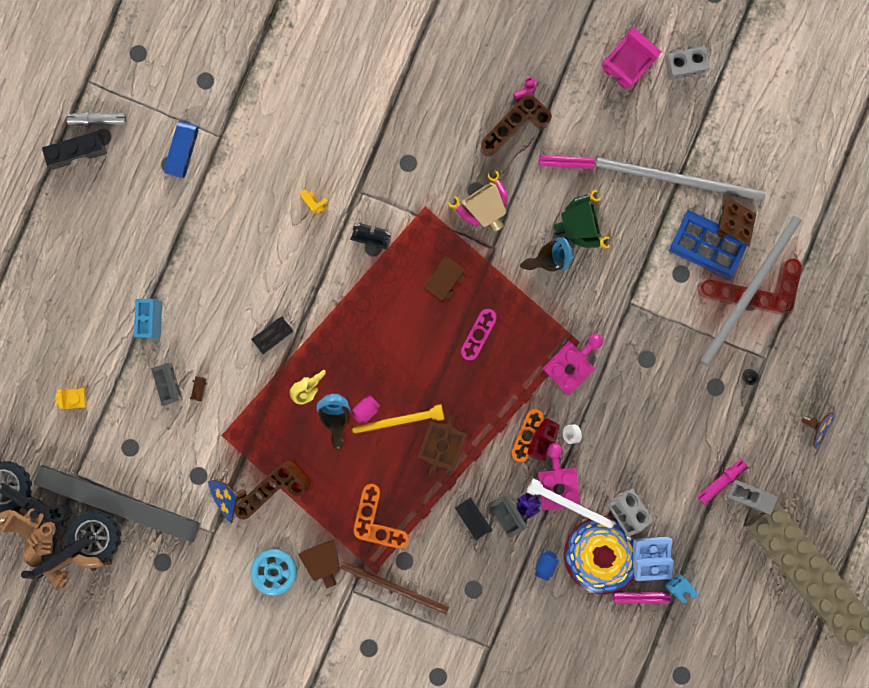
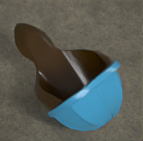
(552, 256)
(334, 415)

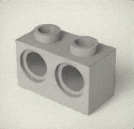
(689, 67)
(752, 497)
(630, 512)

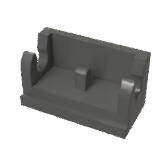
(166, 384)
(508, 515)

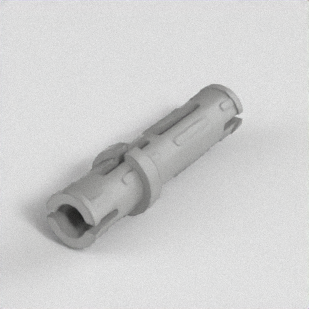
(96, 119)

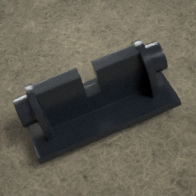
(379, 238)

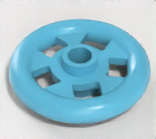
(290, 574)

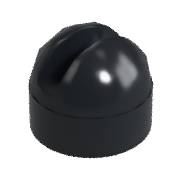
(753, 375)

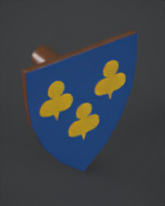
(821, 427)
(225, 498)

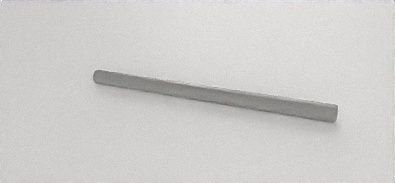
(680, 179)
(750, 291)

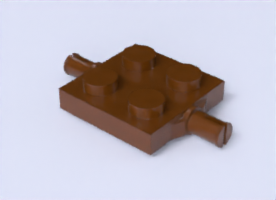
(442, 445)

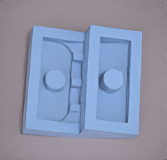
(652, 558)

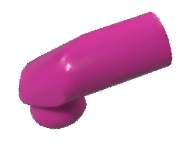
(528, 89)

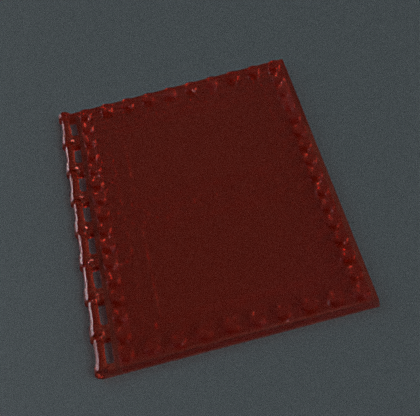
(407, 355)

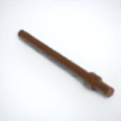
(360, 573)

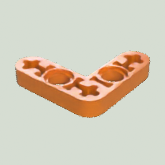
(373, 528)

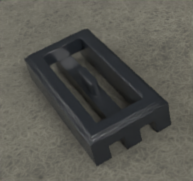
(275, 342)

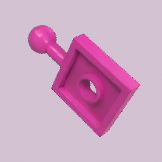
(581, 366)
(566, 477)

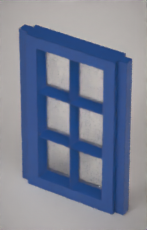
(700, 244)

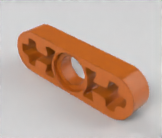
(527, 420)

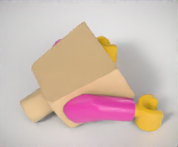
(484, 205)

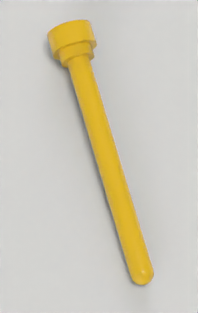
(434, 413)

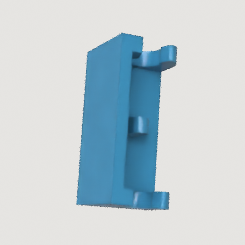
(147, 318)
(679, 586)

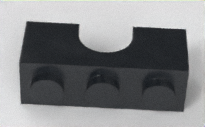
(61, 153)

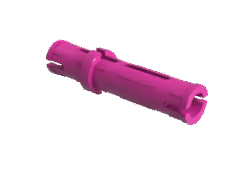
(724, 480)

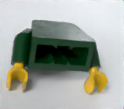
(581, 222)

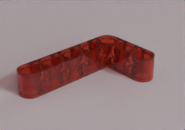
(773, 298)

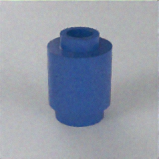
(546, 565)

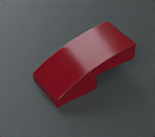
(544, 435)

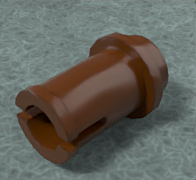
(198, 388)

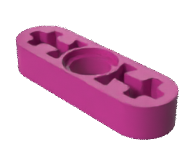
(476, 350)

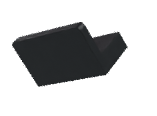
(473, 518)

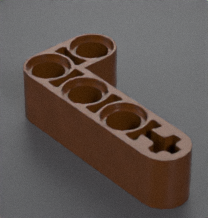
(512, 128)
(267, 491)

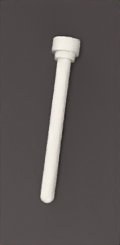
(537, 488)

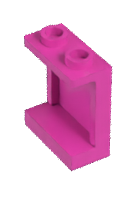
(630, 59)

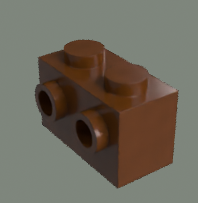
(444, 279)

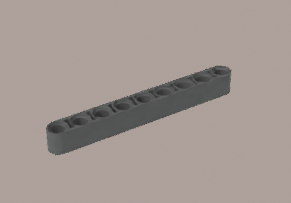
(116, 503)

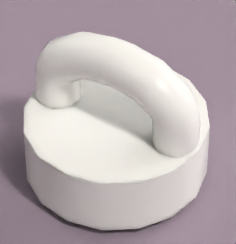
(572, 434)

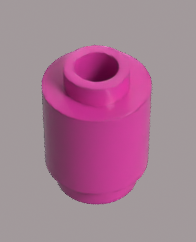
(365, 409)

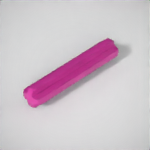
(565, 161)
(641, 597)

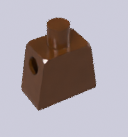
(322, 562)

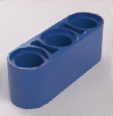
(181, 149)

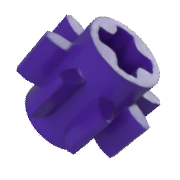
(528, 505)

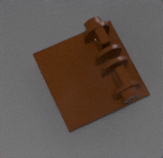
(736, 221)

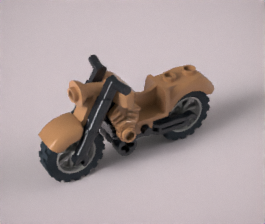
(45, 530)

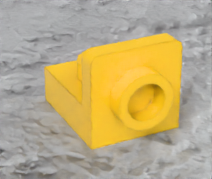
(310, 200)
(71, 398)

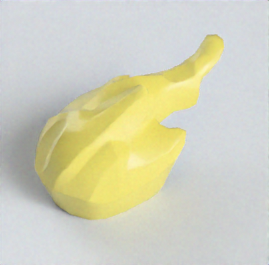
(302, 391)

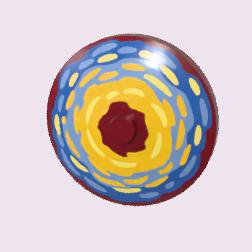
(599, 557)

